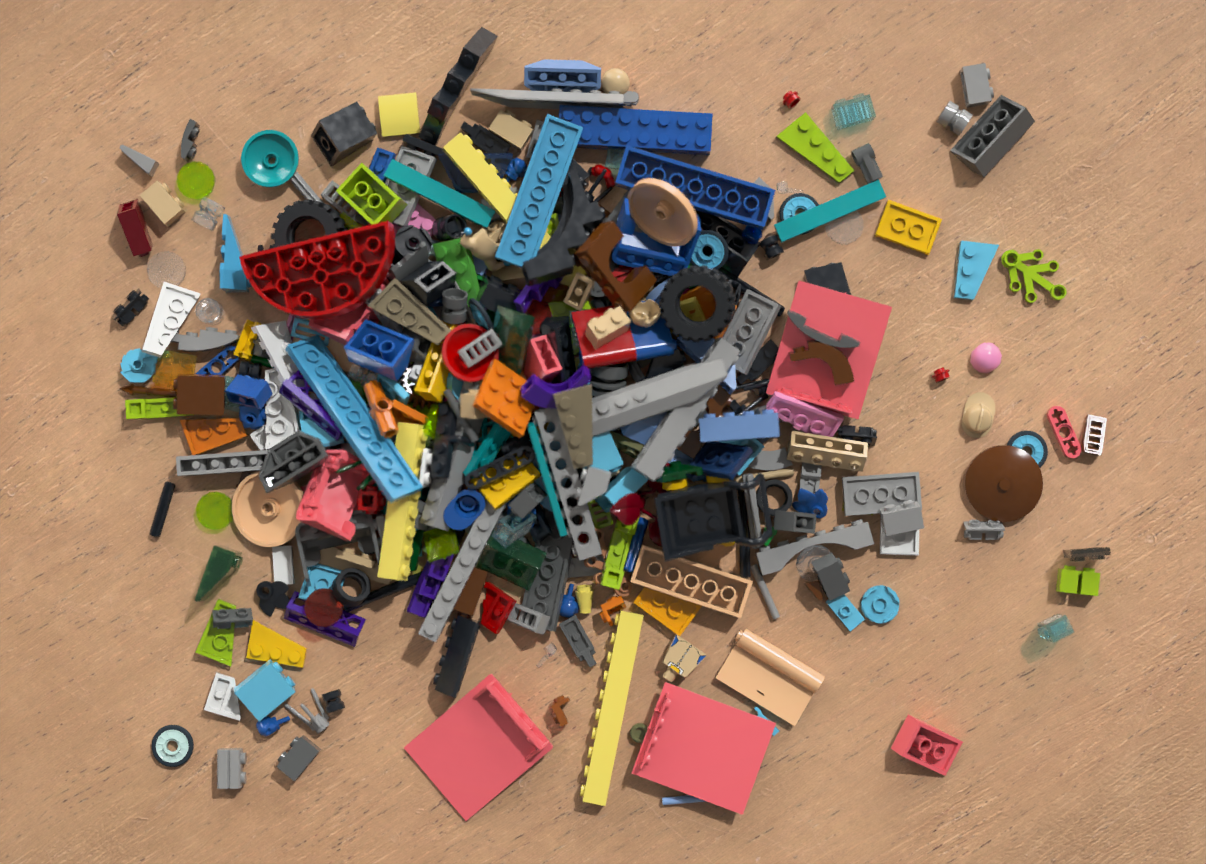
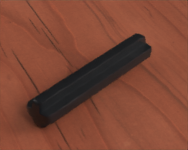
(162, 509)

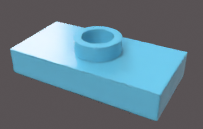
(845, 612)

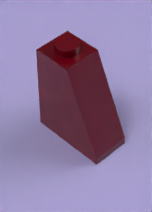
(135, 228)

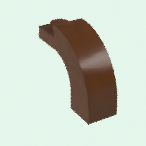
(832, 355)

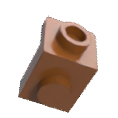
(559, 715)

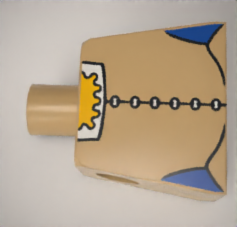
(681, 658)

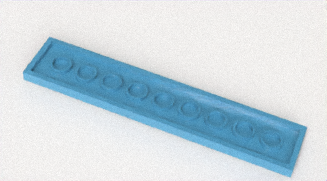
(353, 418)

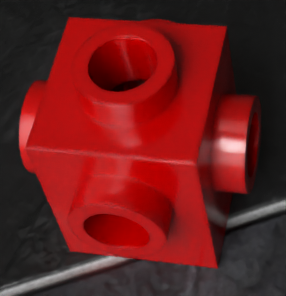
(365, 502)

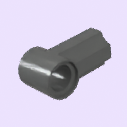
(865, 159)

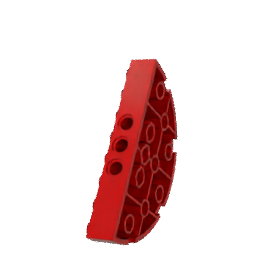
(324, 273)

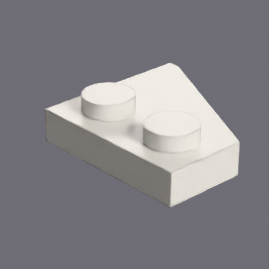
(222, 697)

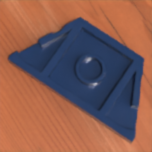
(461, 183)

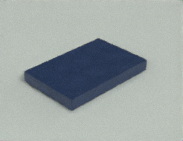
(721, 459)

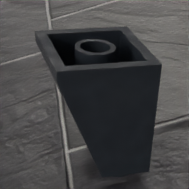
(343, 133)
(829, 276)

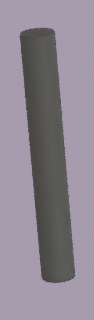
(464, 422)

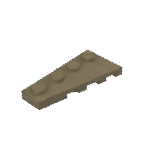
(405, 309)
(576, 420)

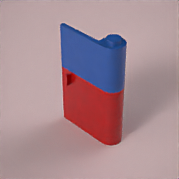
(633, 345)

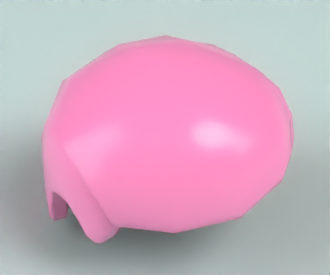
(986, 357)

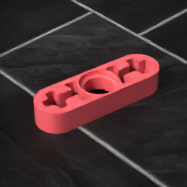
(1064, 447)

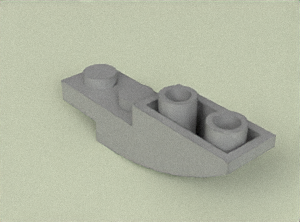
(207, 340)

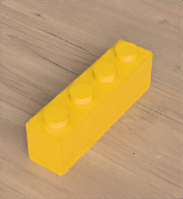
(433, 373)

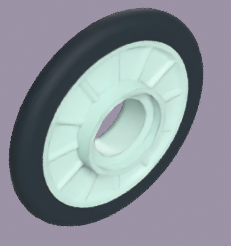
(160, 745)

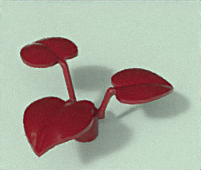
(630, 506)

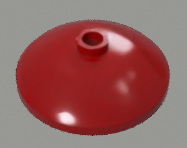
(456, 340)

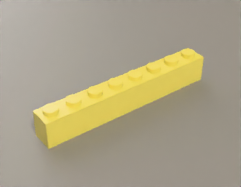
(401, 514)

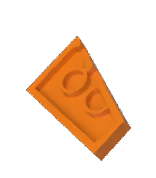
(212, 433)

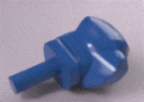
(516, 169)
(569, 605)
(269, 725)

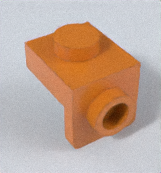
(612, 606)

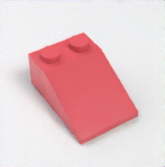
(926, 745)

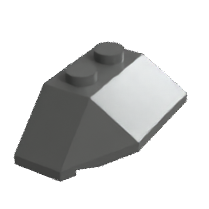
(291, 460)

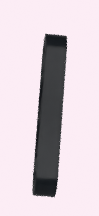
(498, 466)

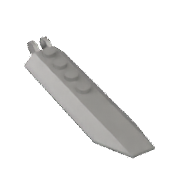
(556, 97)
(655, 395)

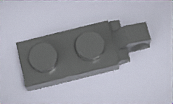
(578, 640)

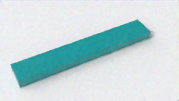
(439, 193)
(829, 211)
(546, 479)

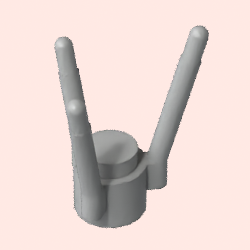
(317, 722)

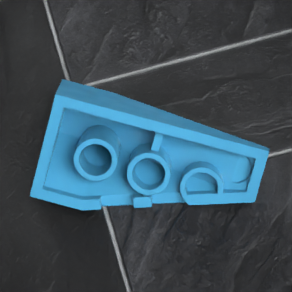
(231, 272)

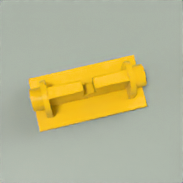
(245, 342)

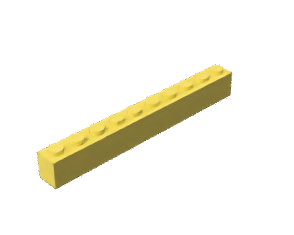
(489, 184)
(612, 708)

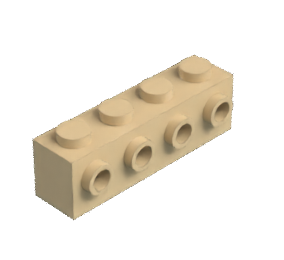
(827, 451)

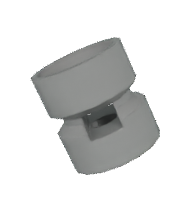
(954, 118)

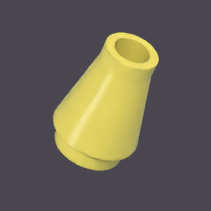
(584, 597)

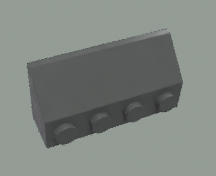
(993, 135)

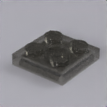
(1096, 553)

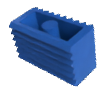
(248, 391)

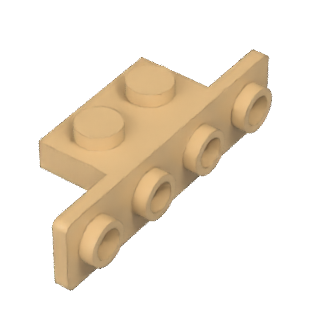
(347, 559)

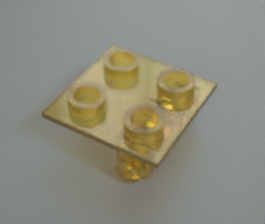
(170, 366)

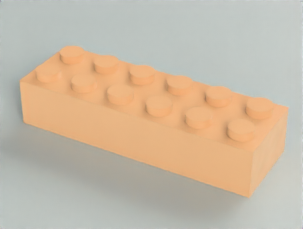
(691, 581)

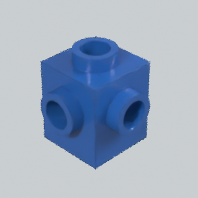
(252, 417)

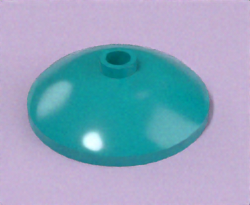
(258, 152)

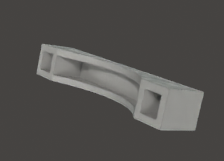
(854, 536)

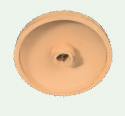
(662, 212)
(263, 516)

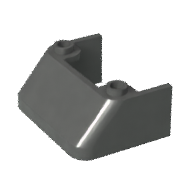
(312, 540)

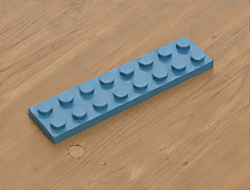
(539, 191)

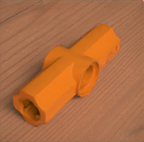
(381, 409)

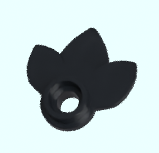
(275, 597)

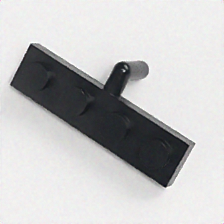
(444, 442)

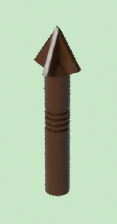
(131, 389)

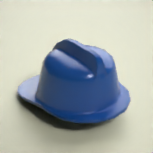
(464, 509)

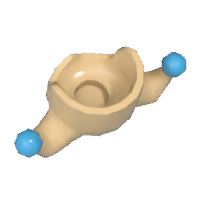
(482, 248)

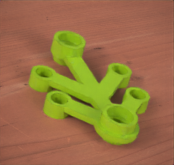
(1031, 273)

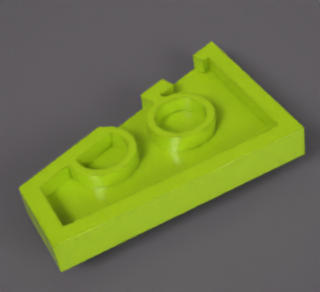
(218, 642)

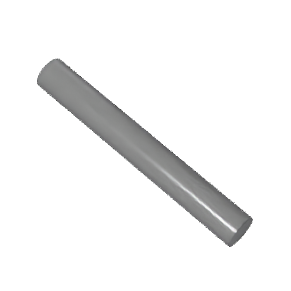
(765, 592)

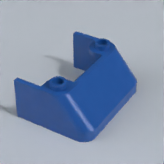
(640, 250)

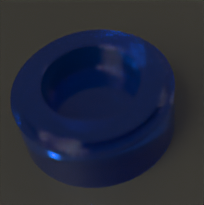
(751, 234)

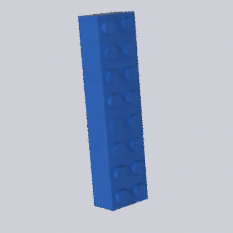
(641, 129)
(703, 188)

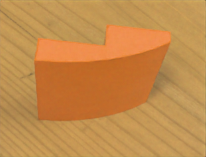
(406, 414)

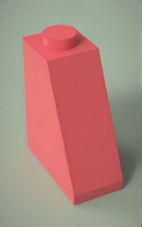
(541, 359)

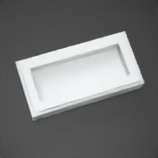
(283, 564)

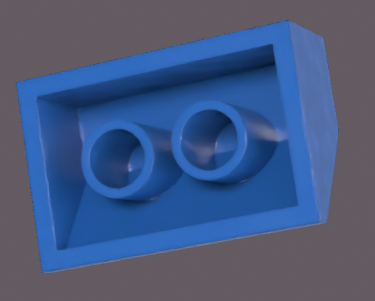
(380, 350)

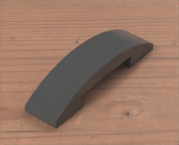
(843, 341)

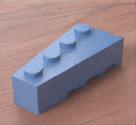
(739, 427)

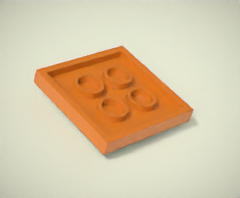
(502, 398)

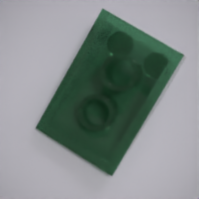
(219, 568)

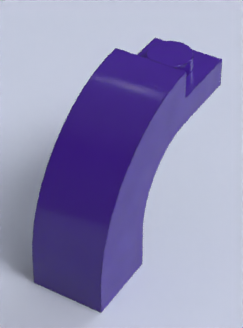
(542, 393)

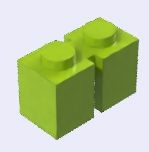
(1078, 582)

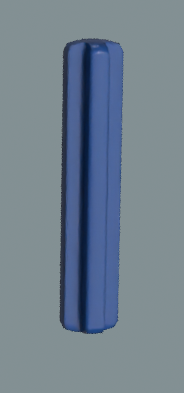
(635, 545)

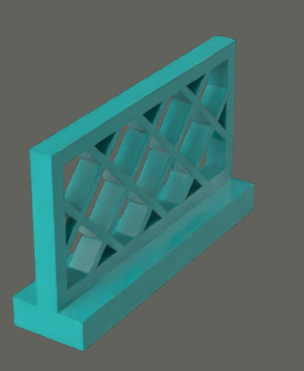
(490, 446)

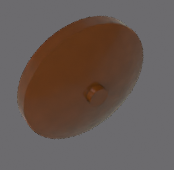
(1003, 483)

